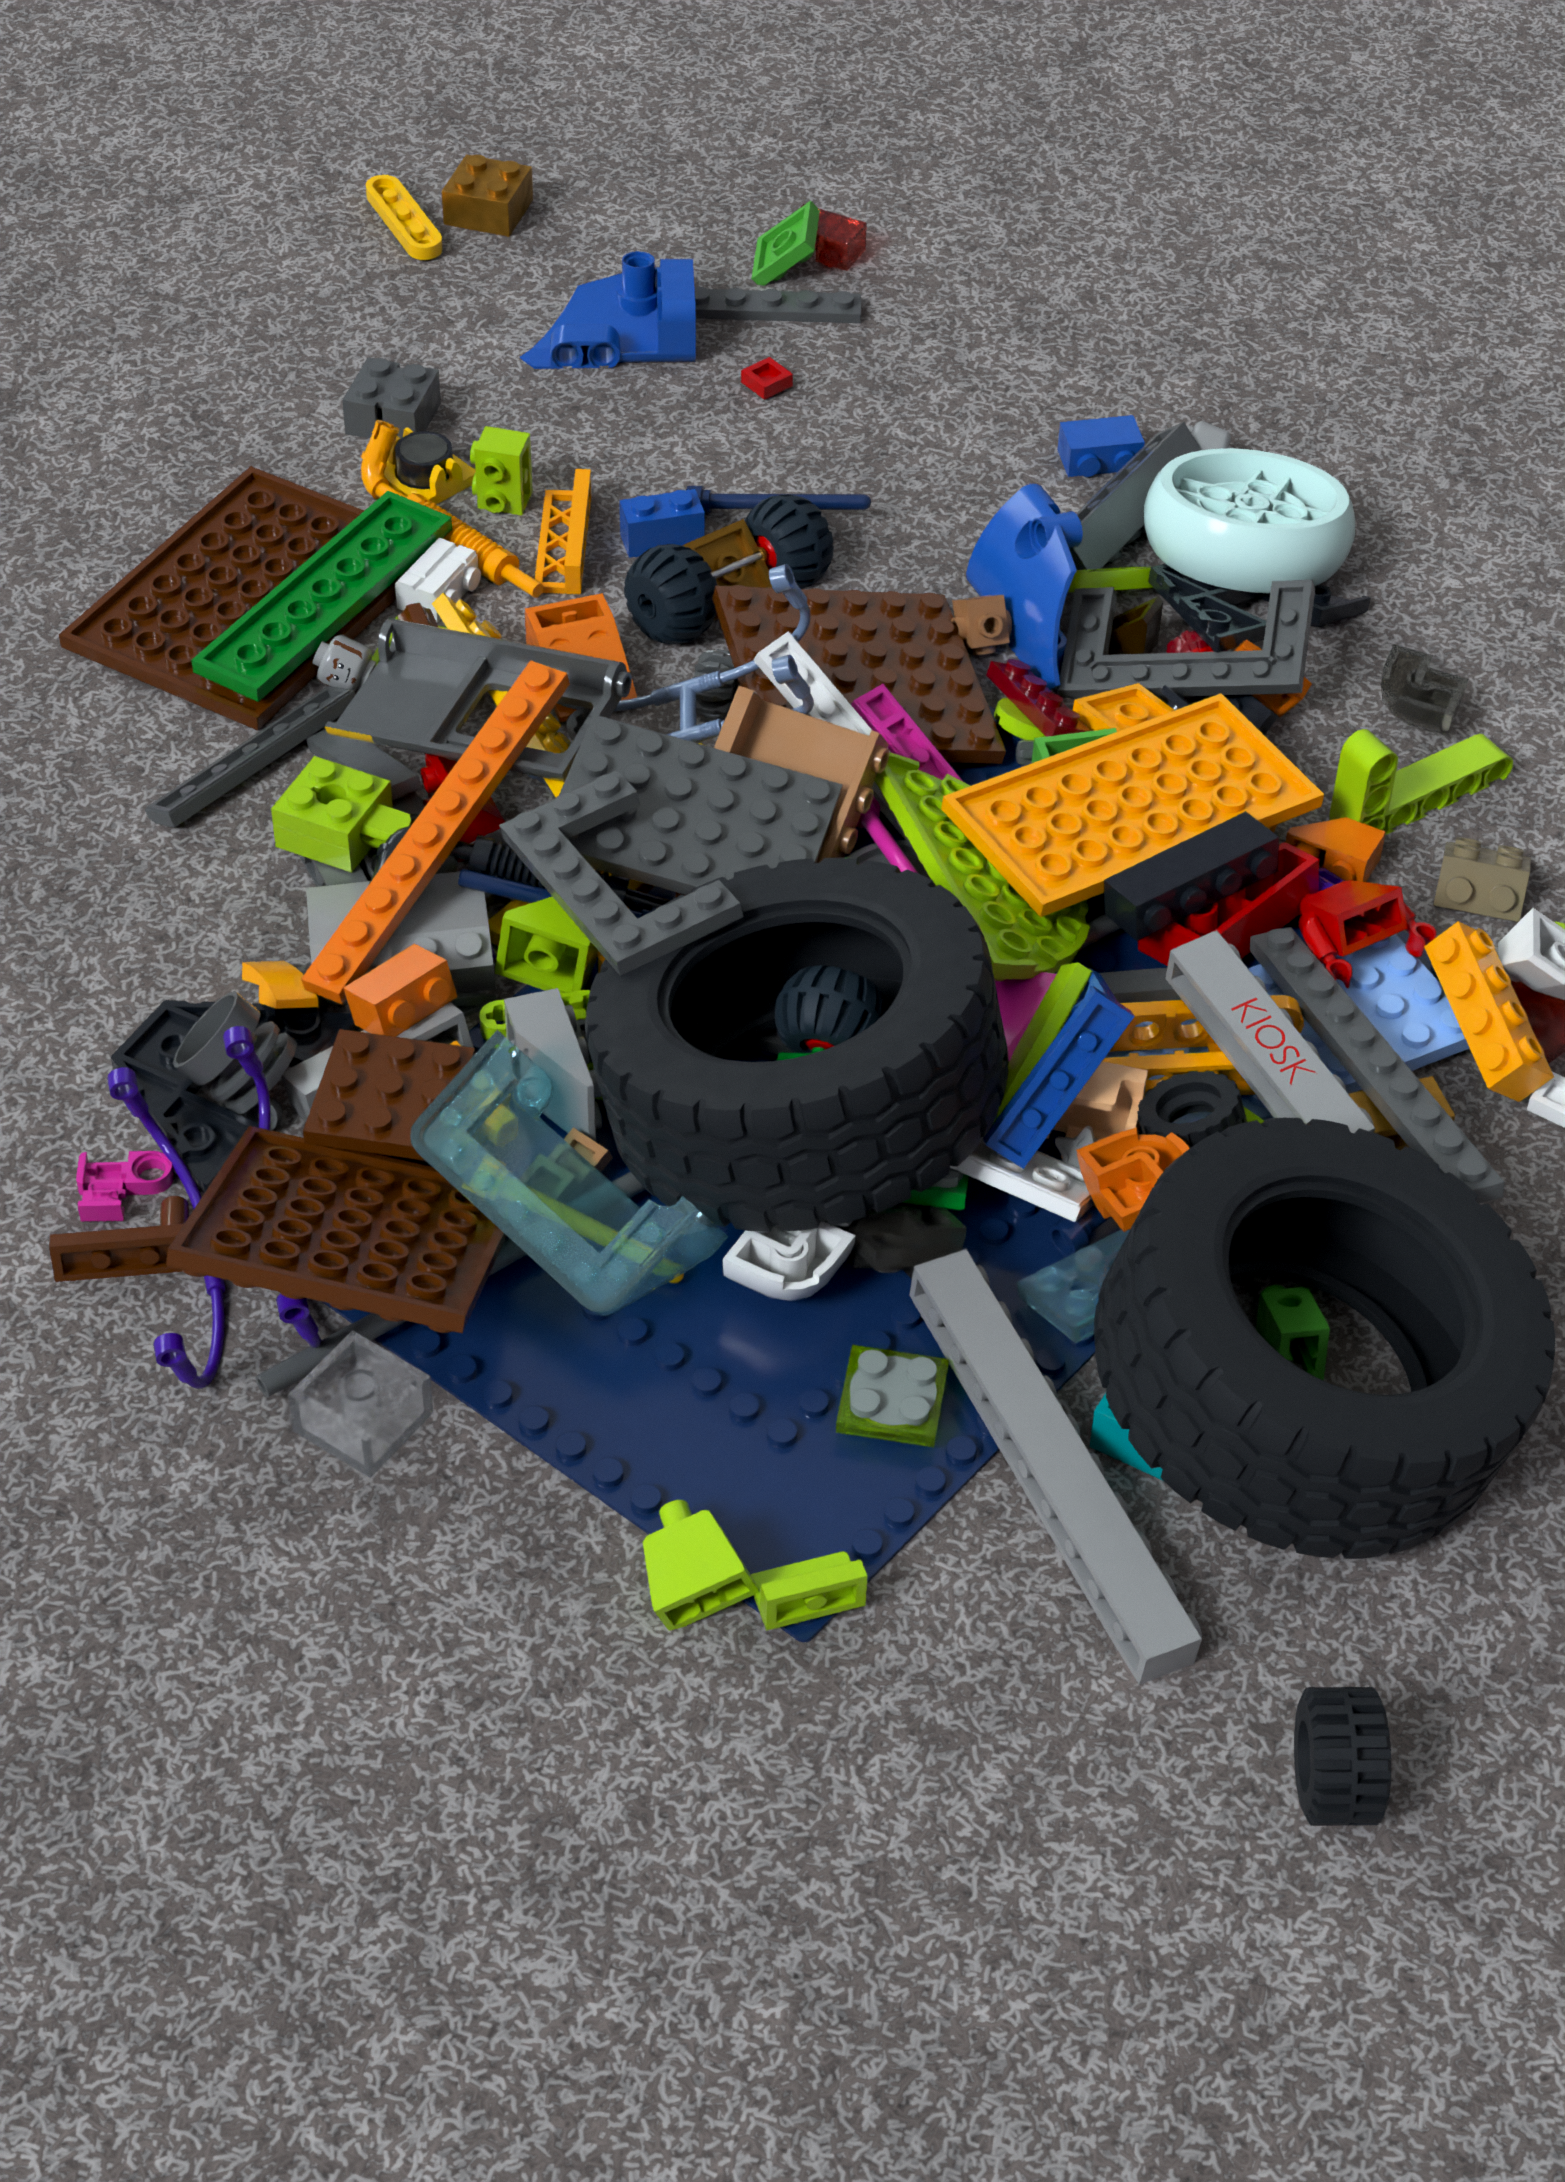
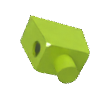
(693, 1567)

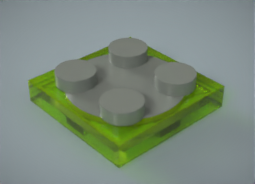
(892, 1396)

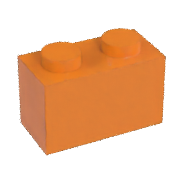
(400, 992)

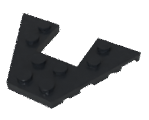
(1224, 626)
(194, 1126)

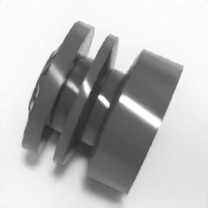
(204, 1054)

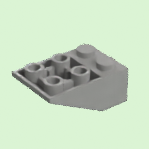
(545, 1033)

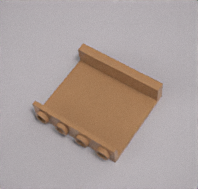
(812, 748)

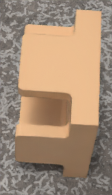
(1106, 1102)

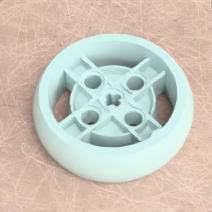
(1248, 519)

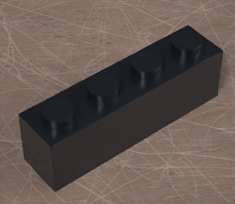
(1191, 875)

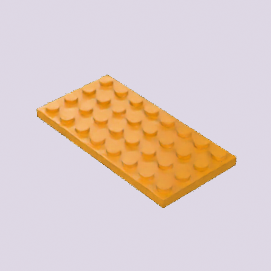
(1124, 798)

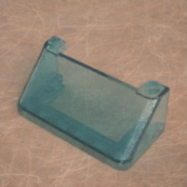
(547, 1195)

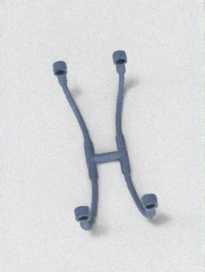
(783, 669)

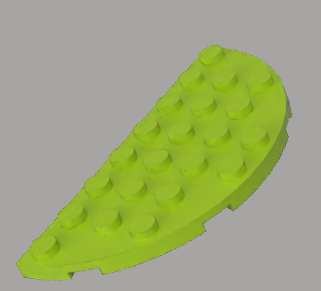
(1015, 934)

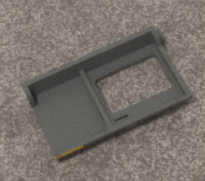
(438, 676)

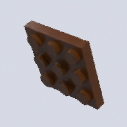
(378, 1091)

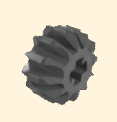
(715, 702)

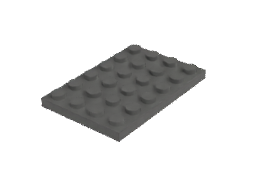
(698, 809)

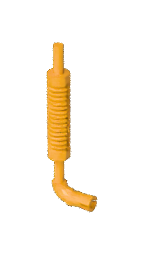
(493, 560)

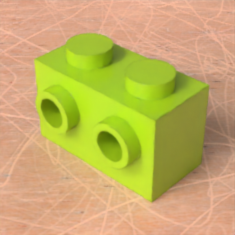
(502, 470)

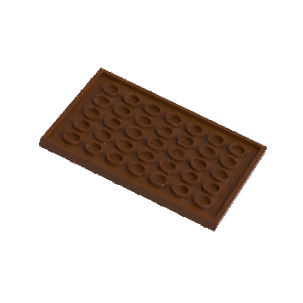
(206, 582)

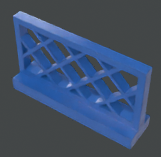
(1060, 1073)

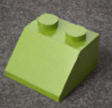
(544, 948)

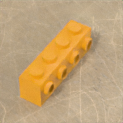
(1488, 1011)

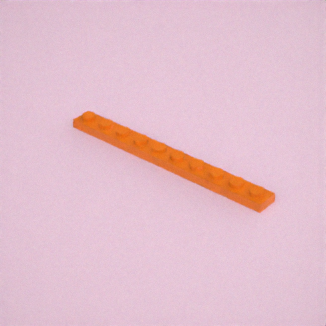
(435, 832)

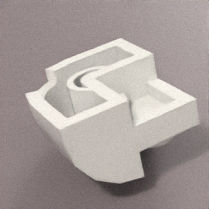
(788, 1262)

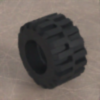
(1342, 1756)

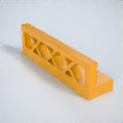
(572, 541)

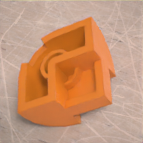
(1124, 1171)

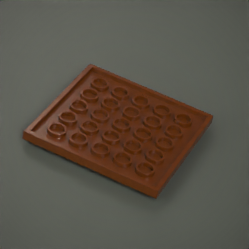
(870, 642)
(341, 1231)

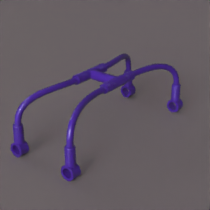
(170, 1347)

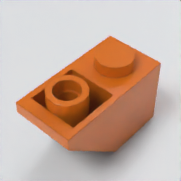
(1349, 846)

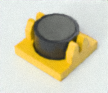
(426, 466)

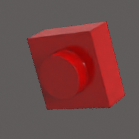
(766, 378)

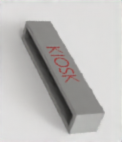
(1258, 1035)

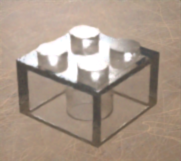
(361, 1403)

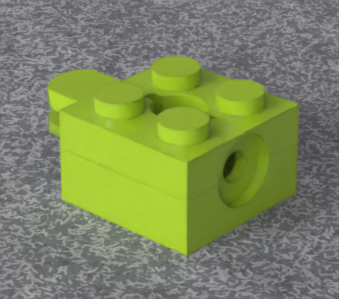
(335, 814)

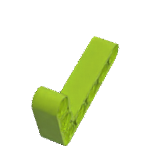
(1380, 796)

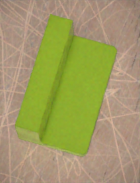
(810, 1589)

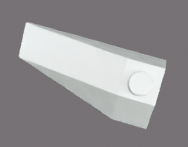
(1535, 954)

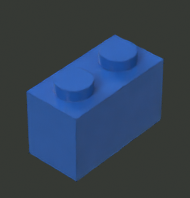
(1098, 444)
(660, 520)

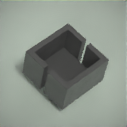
(405, 394)

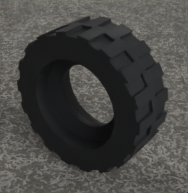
(1187, 1095)

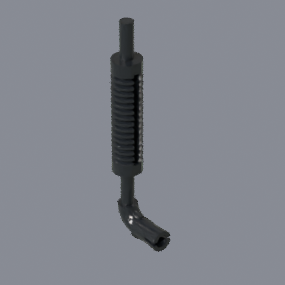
(501, 860)

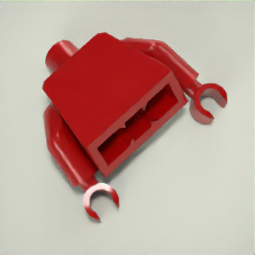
(1354, 917)

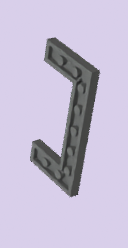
(1273, 670)
(623, 940)

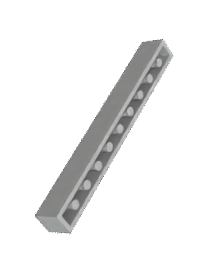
(1055, 1468)

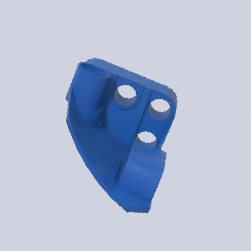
(634, 311)
(1030, 563)

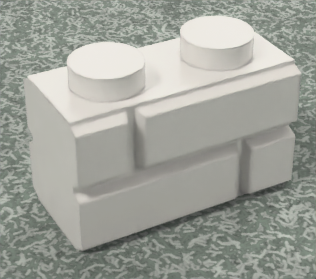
(439, 571)

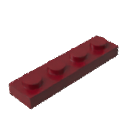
(1034, 698)

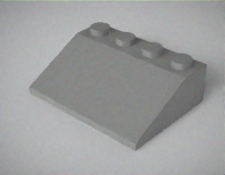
(442, 920)

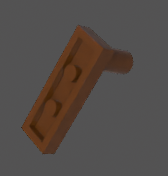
(119, 1250)

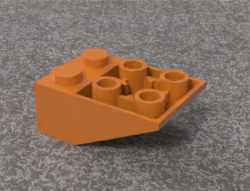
(577, 627)

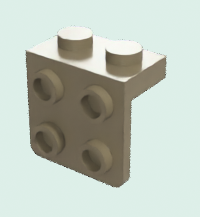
(1483, 879)

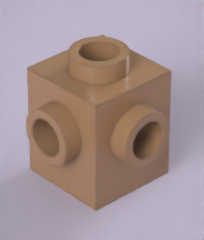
(982, 622)

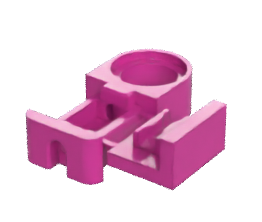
(106, 1183)

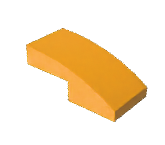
(278, 984)

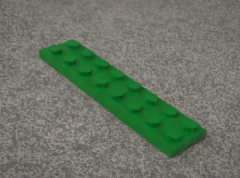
(321, 596)

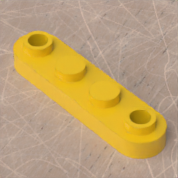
(404, 217)

